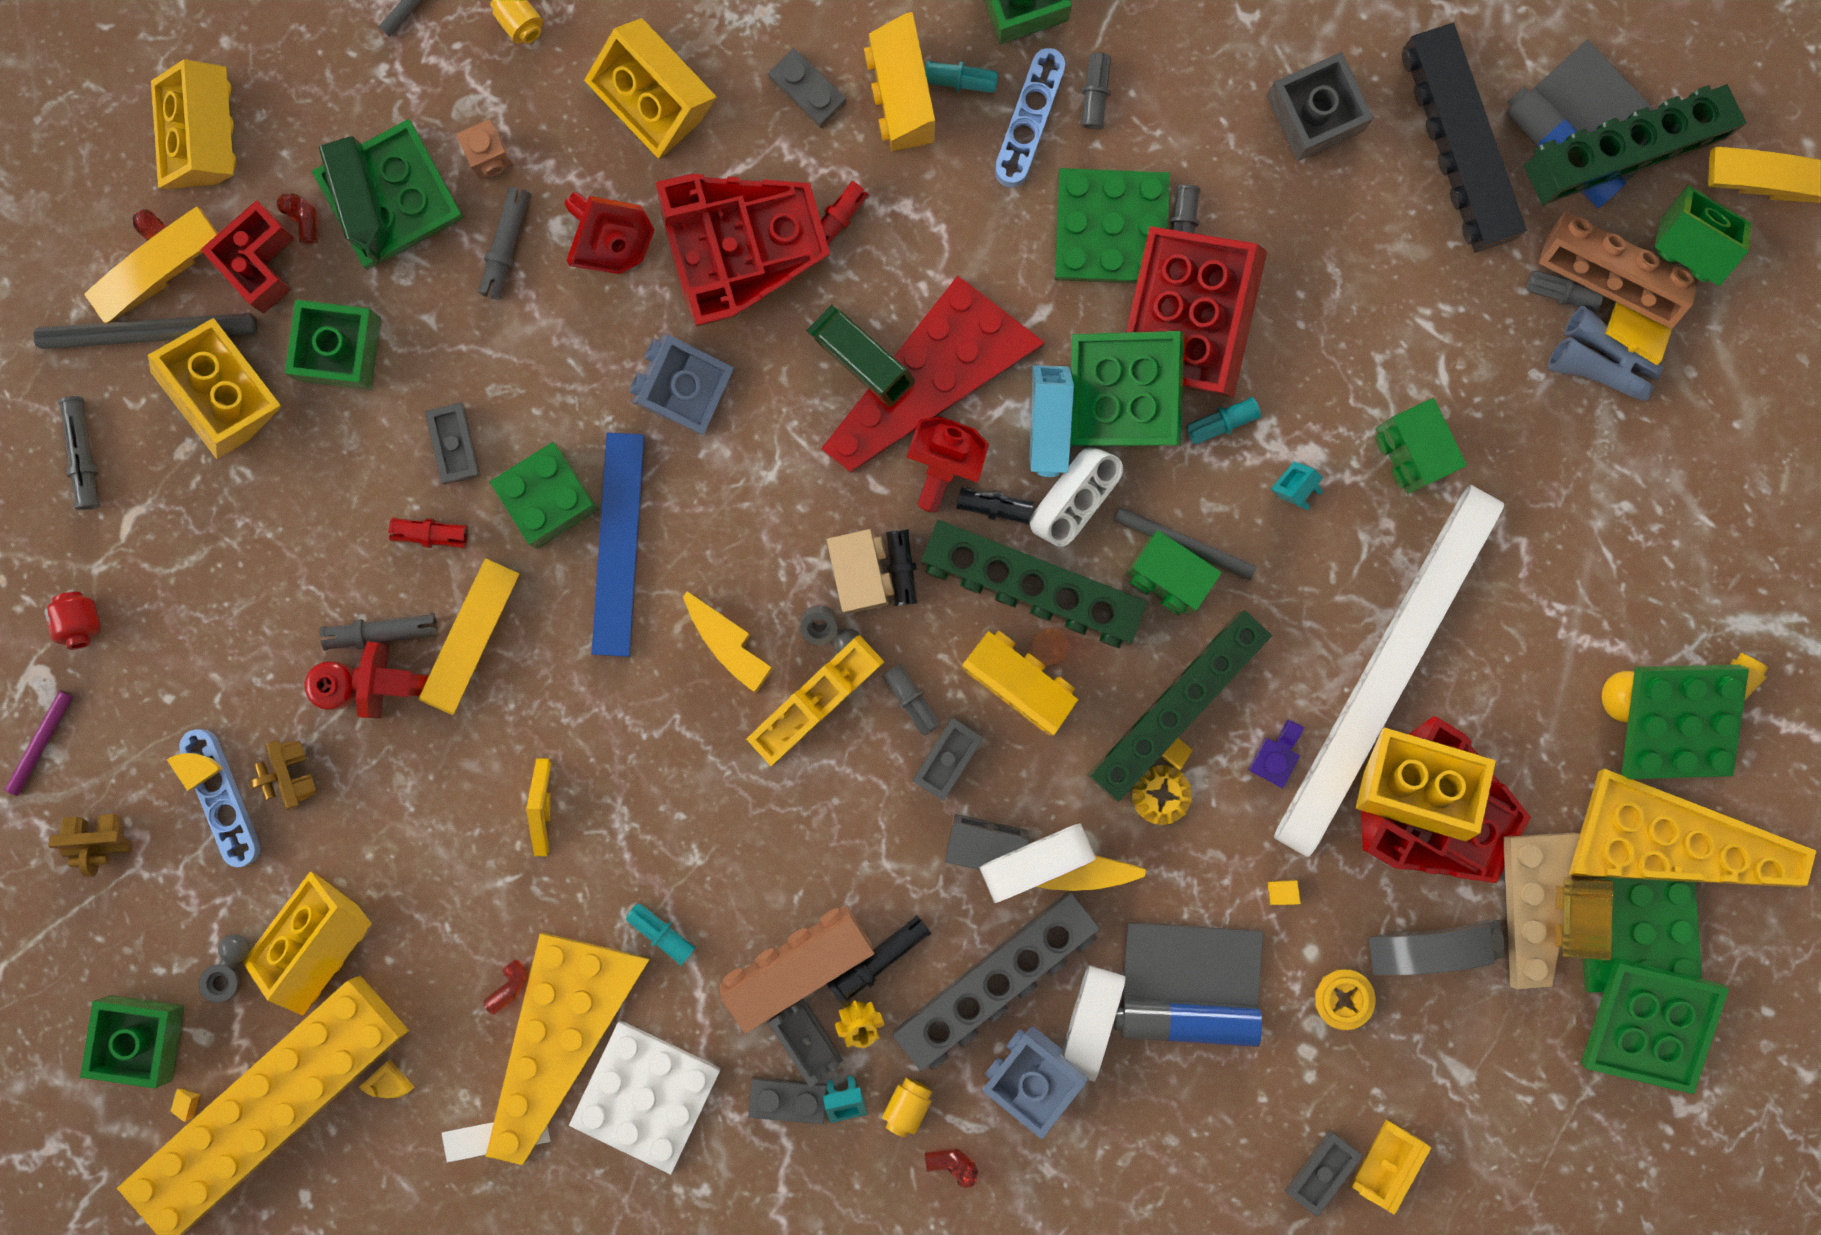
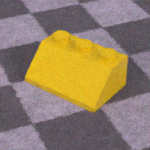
(900, 84)
(649, 87)
(192, 125)
(213, 387)
(1020, 682)
(1426, 785)
(306, 944)

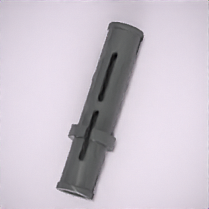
(504, 243)
(81, 467)
(378, 631)

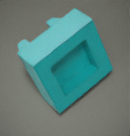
(1298, 484)
(844, 1104)

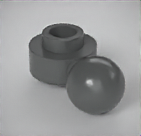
(827, 632)
(232, 950)

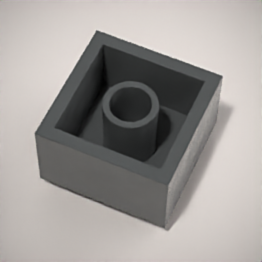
(1319, 106)

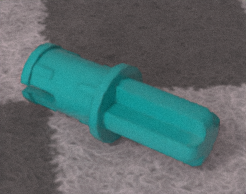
(961, 76)
(1223, 421)
(660, 933)

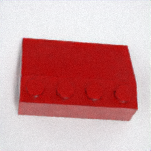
(1207, 293)

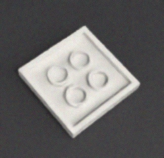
(645, 1097)

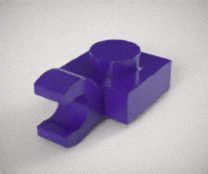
(1275, 759)

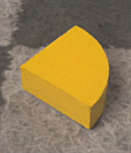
(193, 769)
(387, 1082)

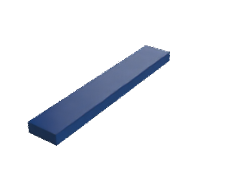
(618, 544)

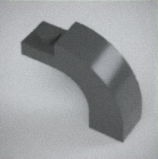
(1437, 950)

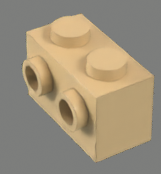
(859, 571)

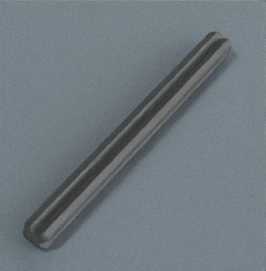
(138, 331)

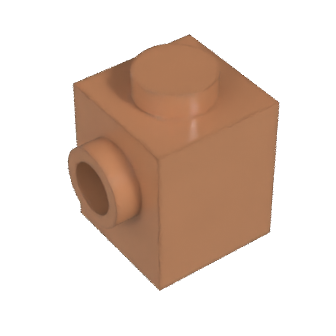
(484, 149)

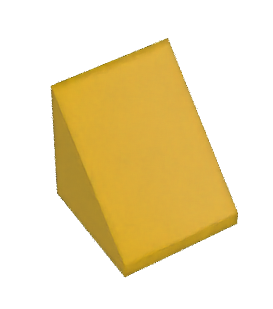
(1177, 754)
(1284, 892)
(185, 1104)

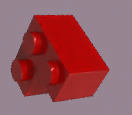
(243, 255)

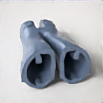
(1577, 359)

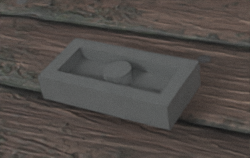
(807, 88)
(452, 443)
(947, 759)
(787, 1100)
(1323, 1173)

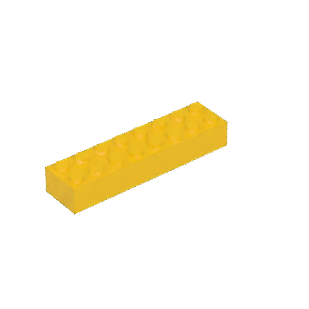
(263, 1109)

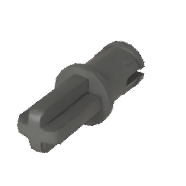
(1096, 91)
(1186, 208)
(1563, 290)
(911, 699)

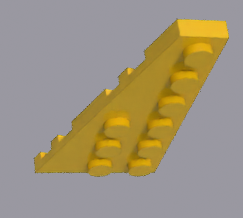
(1658, 836)
(563, 1017)

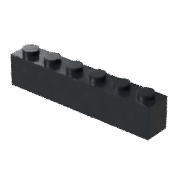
(1463, 138)

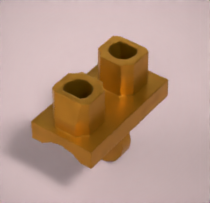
(280, 758)
(93, 848)

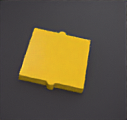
(1638, 333)

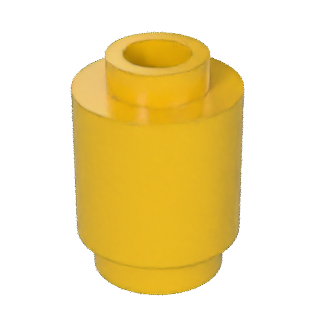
(518, 19)
(907, 1107)

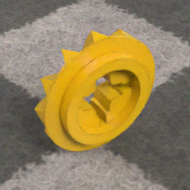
(1172, 809)
(1362, 999)

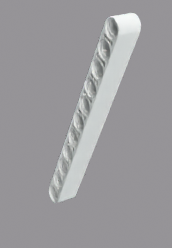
(1388, 671)

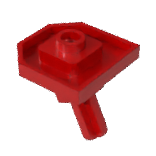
(609, 235)
(948, 451)
(374, 681)

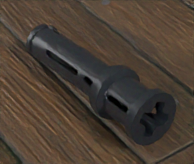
(885, 954)

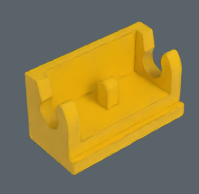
(1390, 1166)

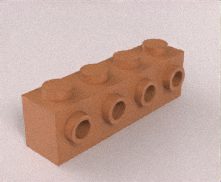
(1619, 270)
(795, 968)

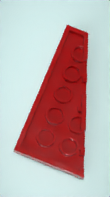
(949, 356)

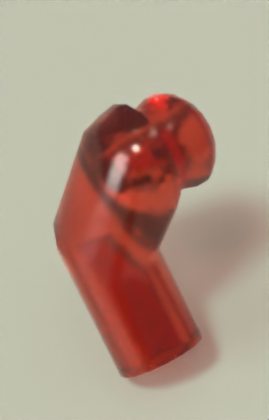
(302, 213)
(147, 224)
(509, 991)
(956, 1163)

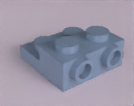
(680, 383)
(1034, 1081)

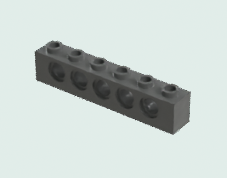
(931, 1052)

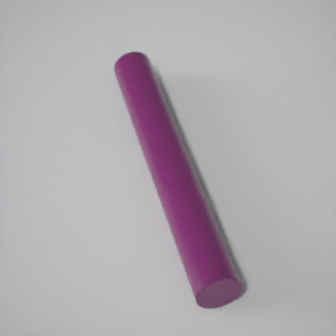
(38, 743)

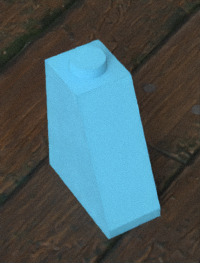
(1050, 419)

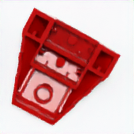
(738, 239)
(1433, 853)

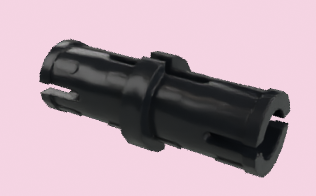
(995, 505)
(901, 567)

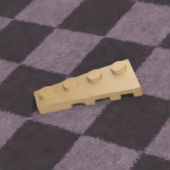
(1531, 875)

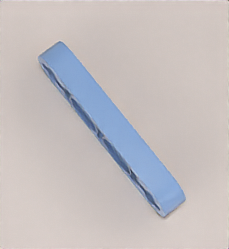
(1028, 117)
(226, 794)

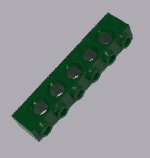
(1634, 143)
(1125, 608)
(1179, 705)

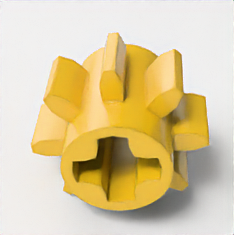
(859, 1024)

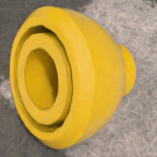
(1617, 695)

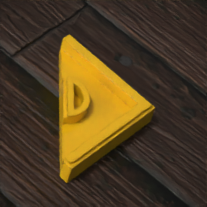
(539, 807)

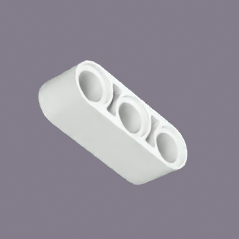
(1092, 489)
(1037, 863)
(1092, 1020)

